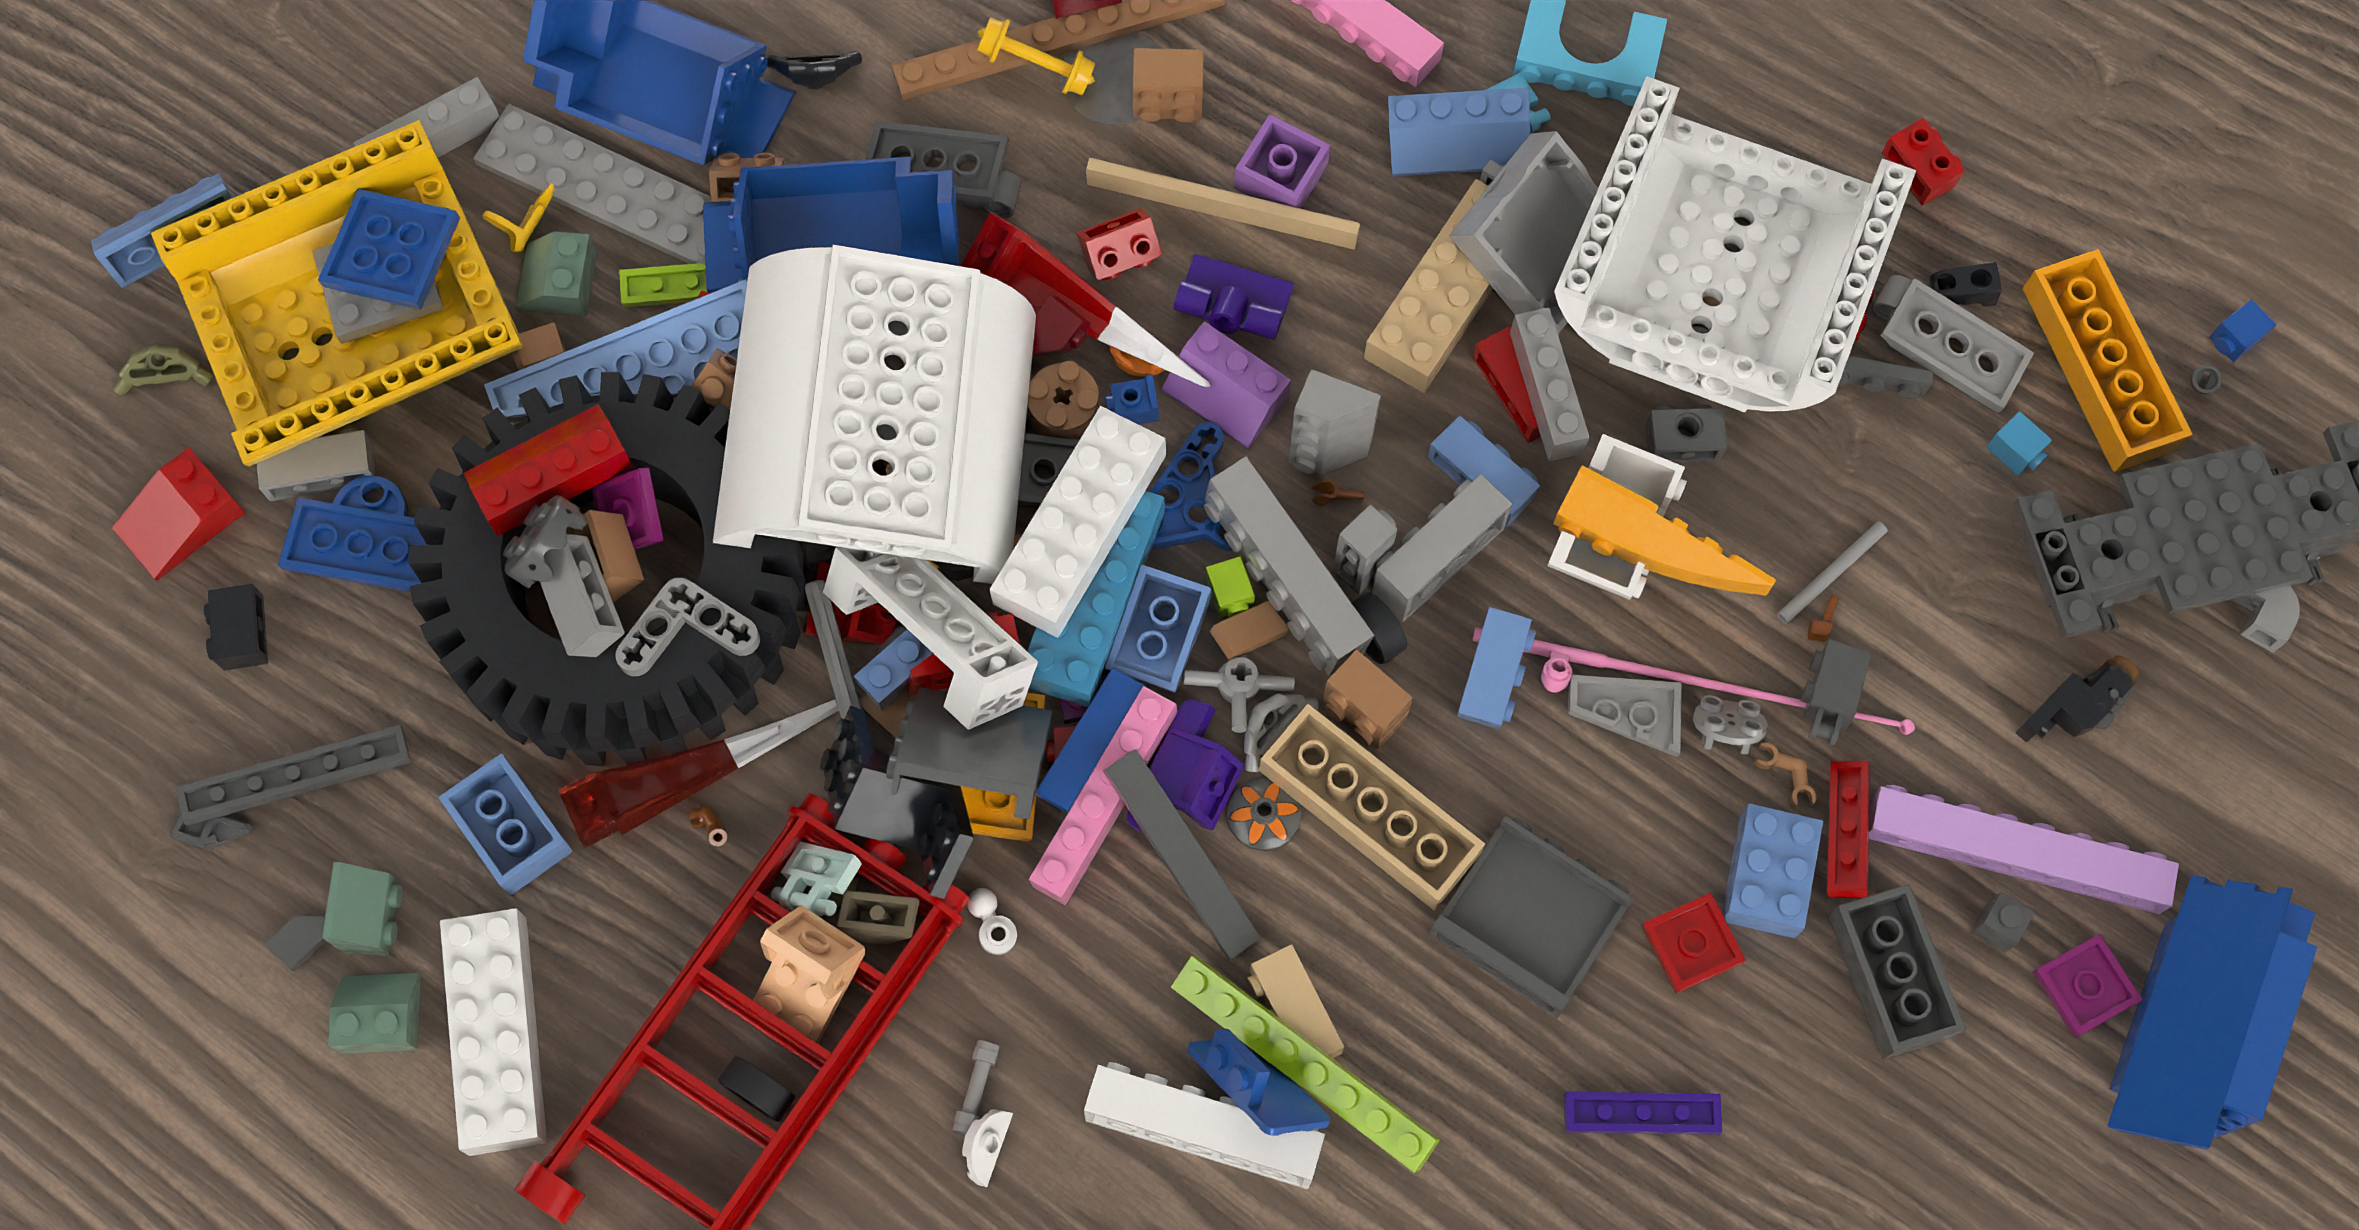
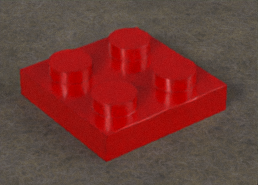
(1693, 943)

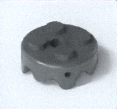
(543, 532)

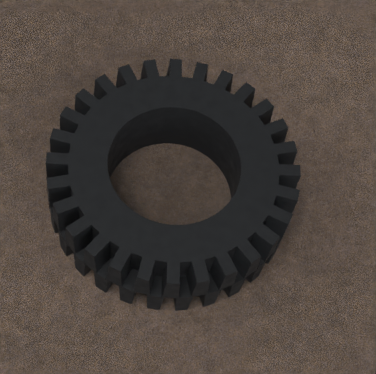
(588, 703)

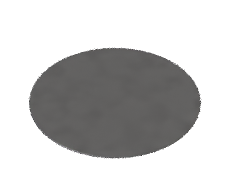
(1111, 95)

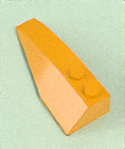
(1630, 529)

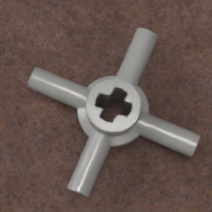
(1237, 684)

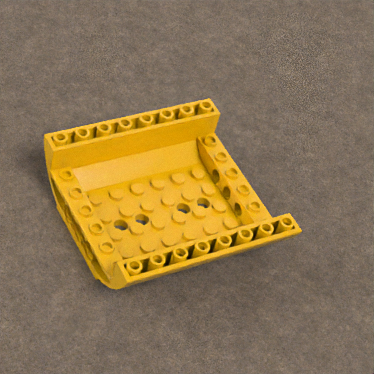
(258, 294)

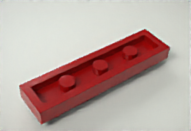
(1848, 829)

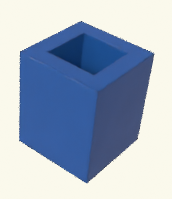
(2242, 331)

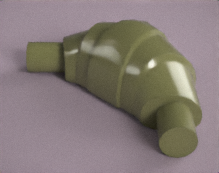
(159, 365)

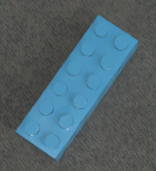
(1076, 660)

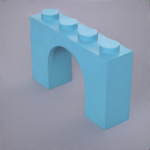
(1546, 60)

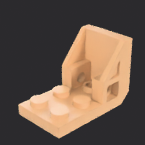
(807, 971)

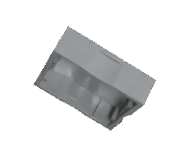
(1529, 223)

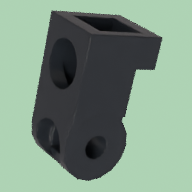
(1969, 284)

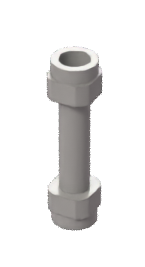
(984, 1055)

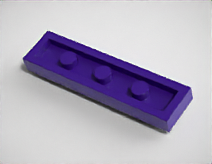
(1642, 1113)

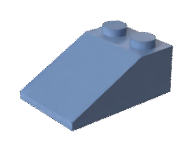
(1159, 628)

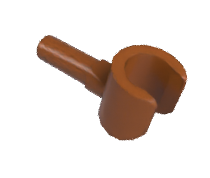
(1331, 491)
(1820, 629)

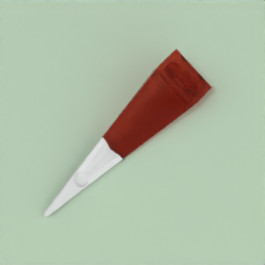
(639, 791)

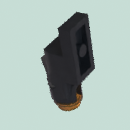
(2084, 703)

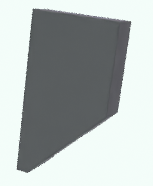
(209, 833)
(298, 940)

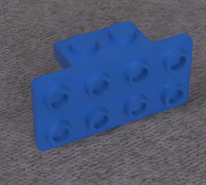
(1257, 1086)

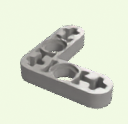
(676, 616)

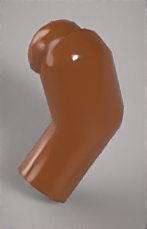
(714, 826)

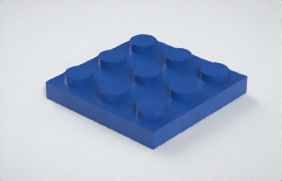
(389, 249)

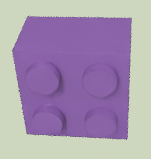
(1282, 164)

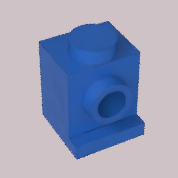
(1140, 411)

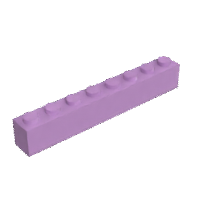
(2022, 849)

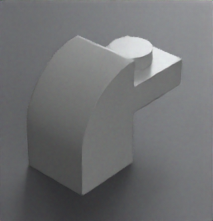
(2272, 617)

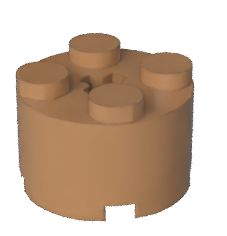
(1059, 385)

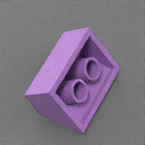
(1242, 390)

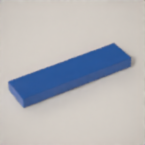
(1089, 740)

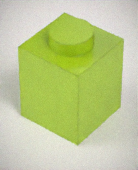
(1230, 587)

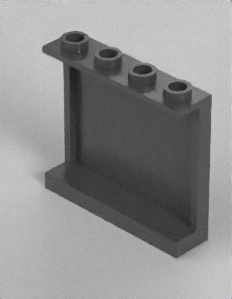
(993, 756)
(1532, 915)

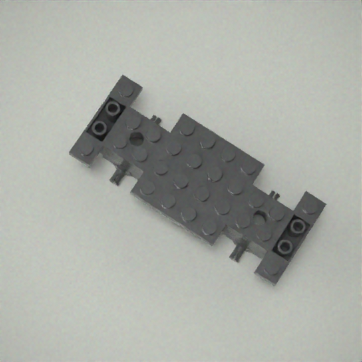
(2195, 533)

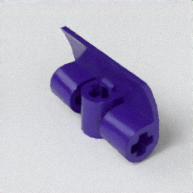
(1233, 297)

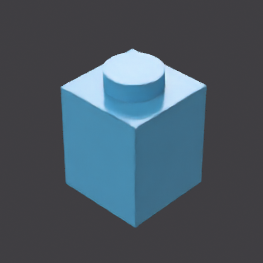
(2020, 444)

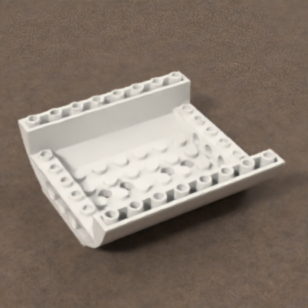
(1783, 299)
(819, 387)

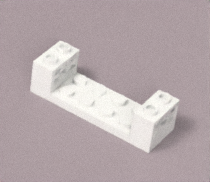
(987, 663)

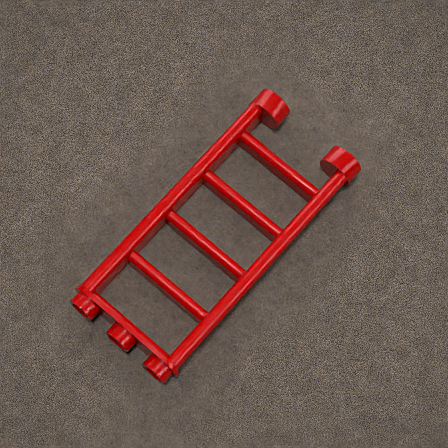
(881, 866)

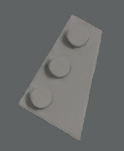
(1630, 707)

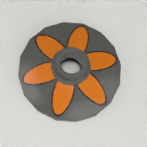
(1257, 830)

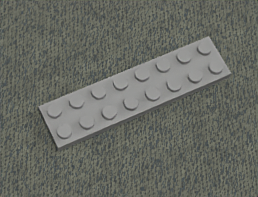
(597, 183)

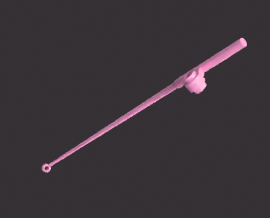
(1558, 672)

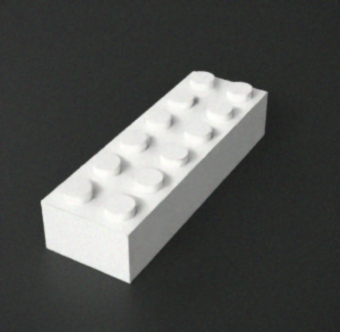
(1078, 521)
(493, 1032)
(1198, 1125)

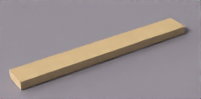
(1222, 203)

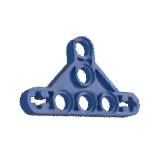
(1176, 525)

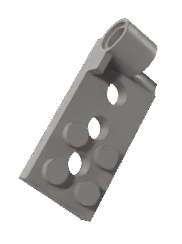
(1907, 301)

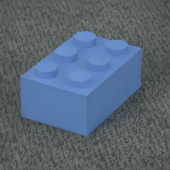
(505, 824)
(1772, 871)

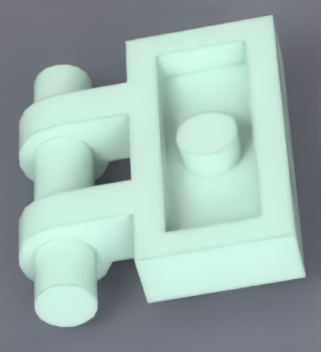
(821, 869)

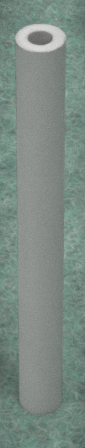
(1832, 572)

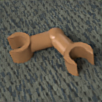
(1794, 764)

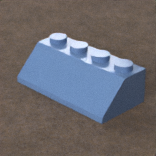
(1456, 130)
(129, 248)

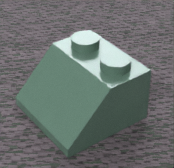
(557, 274)
(362, 910)
(375, 1013)

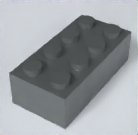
(1896, 972)

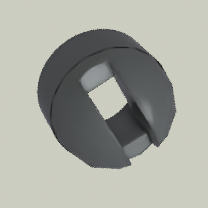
(2212, 383)

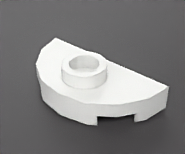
(984, 1143)

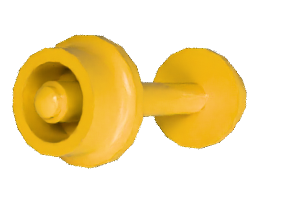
(1077, 73)

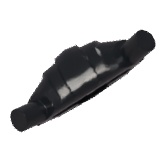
(814, 70)

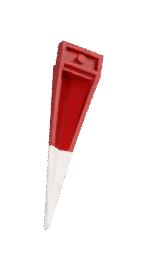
(1036, 273)

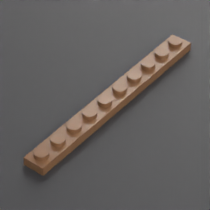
(1050, 36)

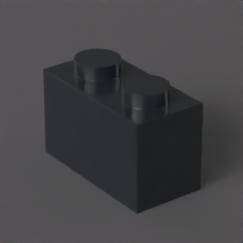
(236, 627)

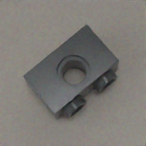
(1702, 420)

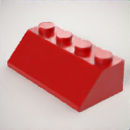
(554, 463)

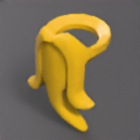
(520, 234)

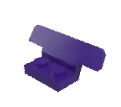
(1194, 770)

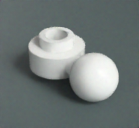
(983, 905)

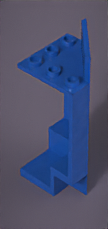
(656, 76)
(826, 204)
(2213, 1014)

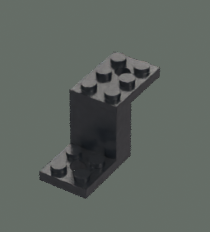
(920, 817)

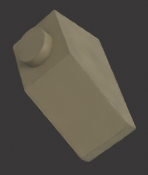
(877, 917)

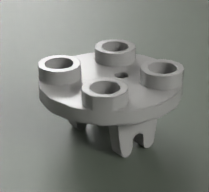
(1729, 722)

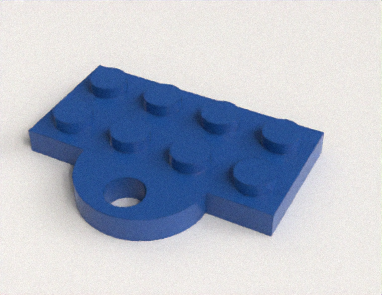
(354, 537)

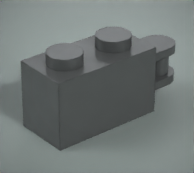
(1835, 689)

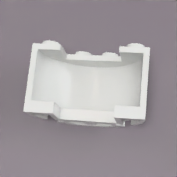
(1641, 473)

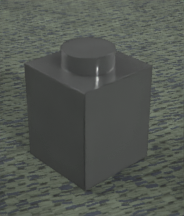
(2003, 922)

